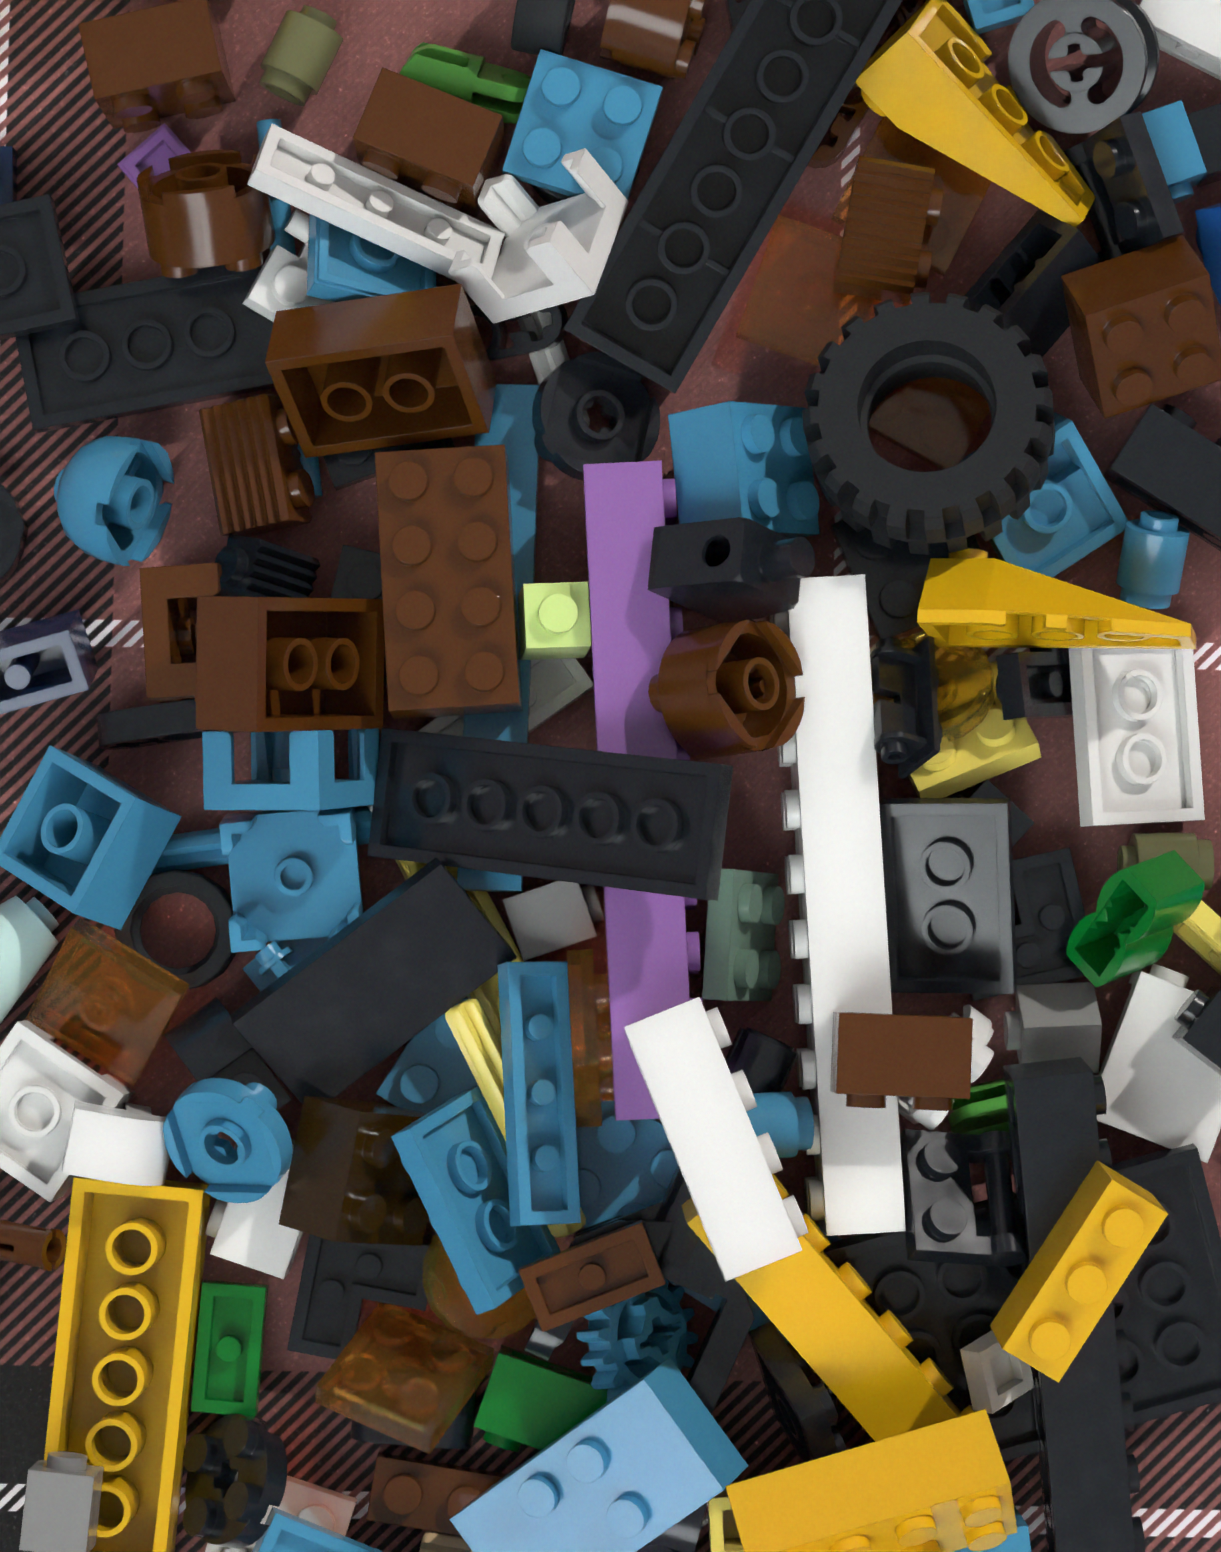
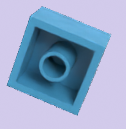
(745, 465)
(85, 838)

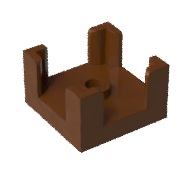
(169, 630)

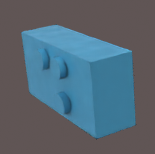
(610, 1477)

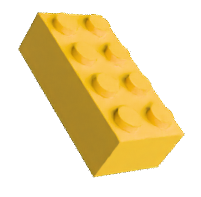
(899, 1494)

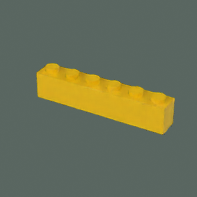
(844, 1338)

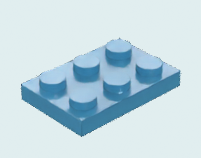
(462, 1180)

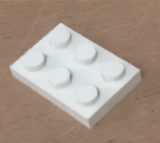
(1136, 736)

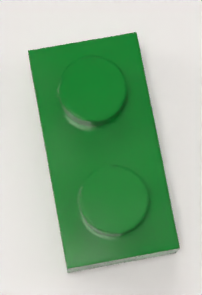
(229, 1348)

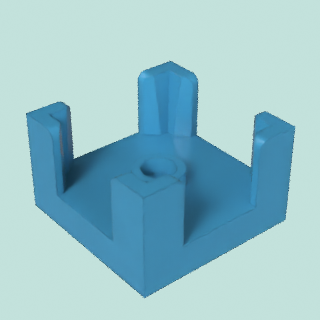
(290, 771)
(291, 874)

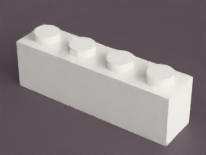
(713, 1138)

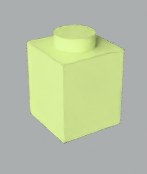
(554, 620)

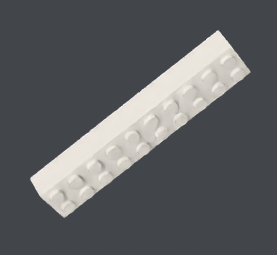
(840, 900)

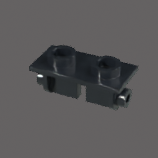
(910, 727)

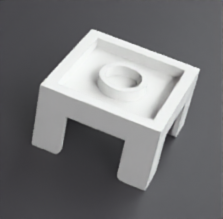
(548, 250)
(37, 1106)

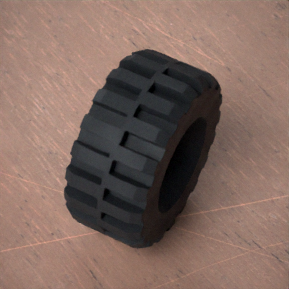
(916, 345)

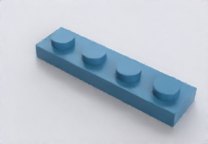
(538, 1093)

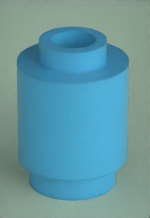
(1152, 559)
(785, 1119)

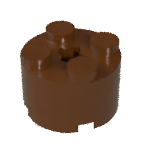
(654, 34)
(205, 214)
(729, 689)

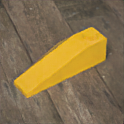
(942, 93)
(1000, 604)

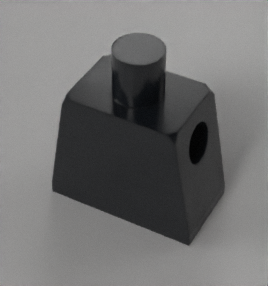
(729, 568)

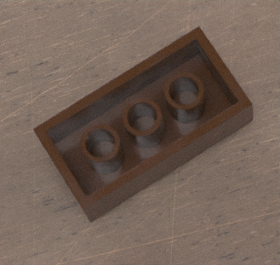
(448, 582)

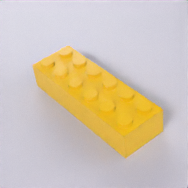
(130, 1350)

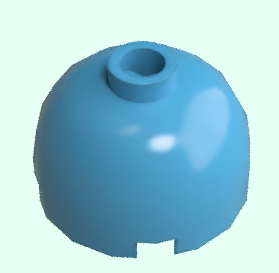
(113, 497)

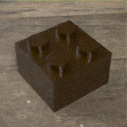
(350, 1177)

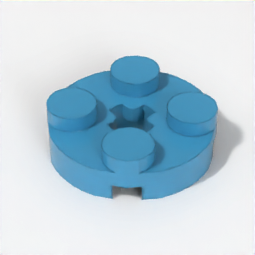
(245, 1115)

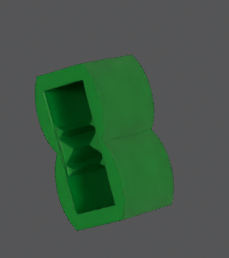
(1135, 918)

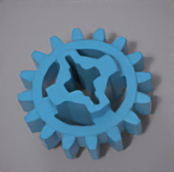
(637, 1337)

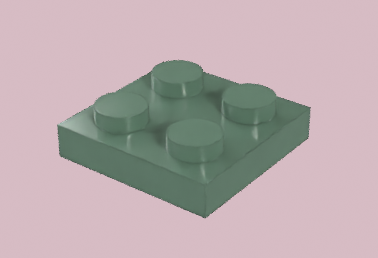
(741, 937)

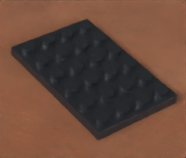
(1166, 1310)

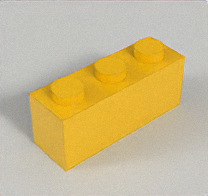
(1078, 1271)

